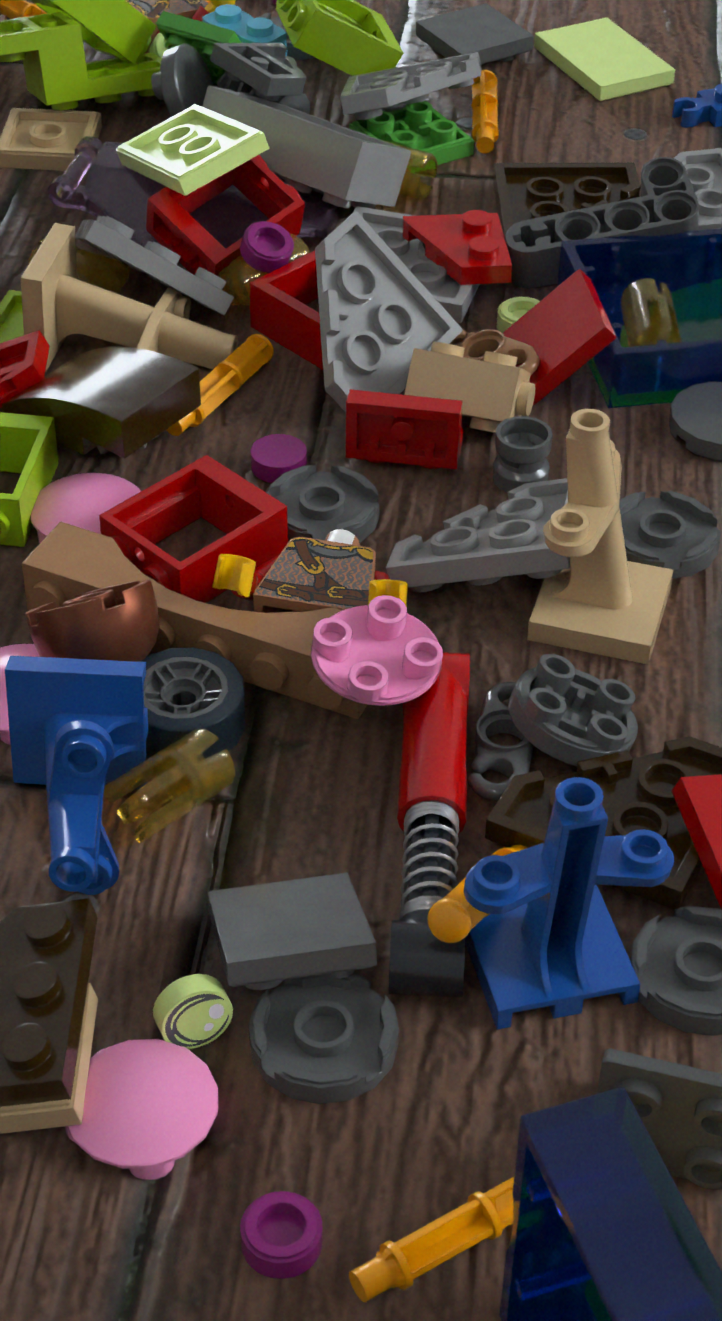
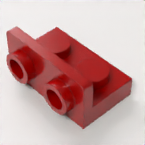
(403, 429)

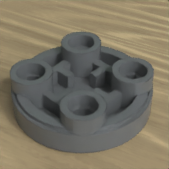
(181, 79)
(572, 711)

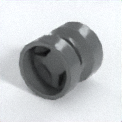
(518, 458)

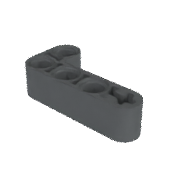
(665, 208)

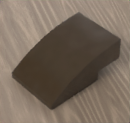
(112, 398)

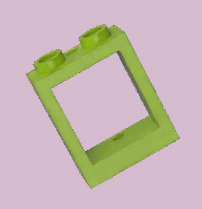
(107, 25)
(340, 34)
(30, 449)

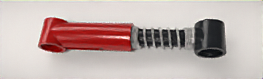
(431, 816)

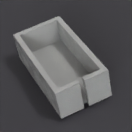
(317, 152)

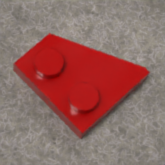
(464, 244)

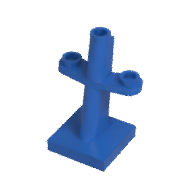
(76, 732)
(547, 920)

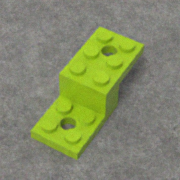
(57, 64)

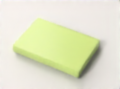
(604, 59)
(192, 149)

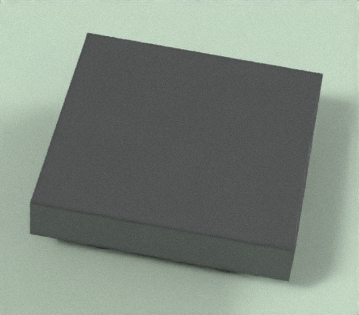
(475, 30)
(291, 931)

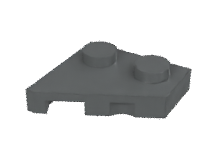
(261, 67)

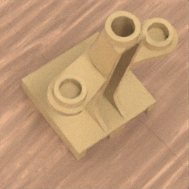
(66, 306)
(602, 599)

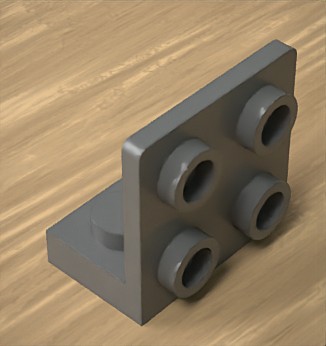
(677, 1108)

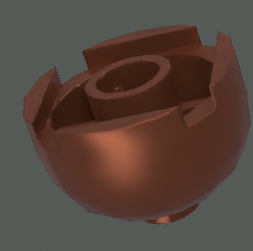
(98, 624)

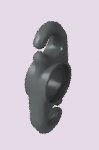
(489, 756)

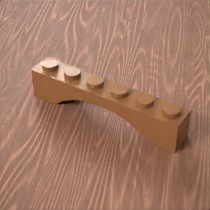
(264, 647)

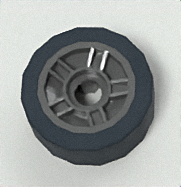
(190, 692)

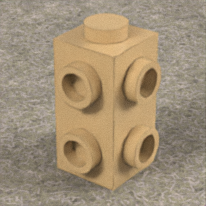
(488, 388)

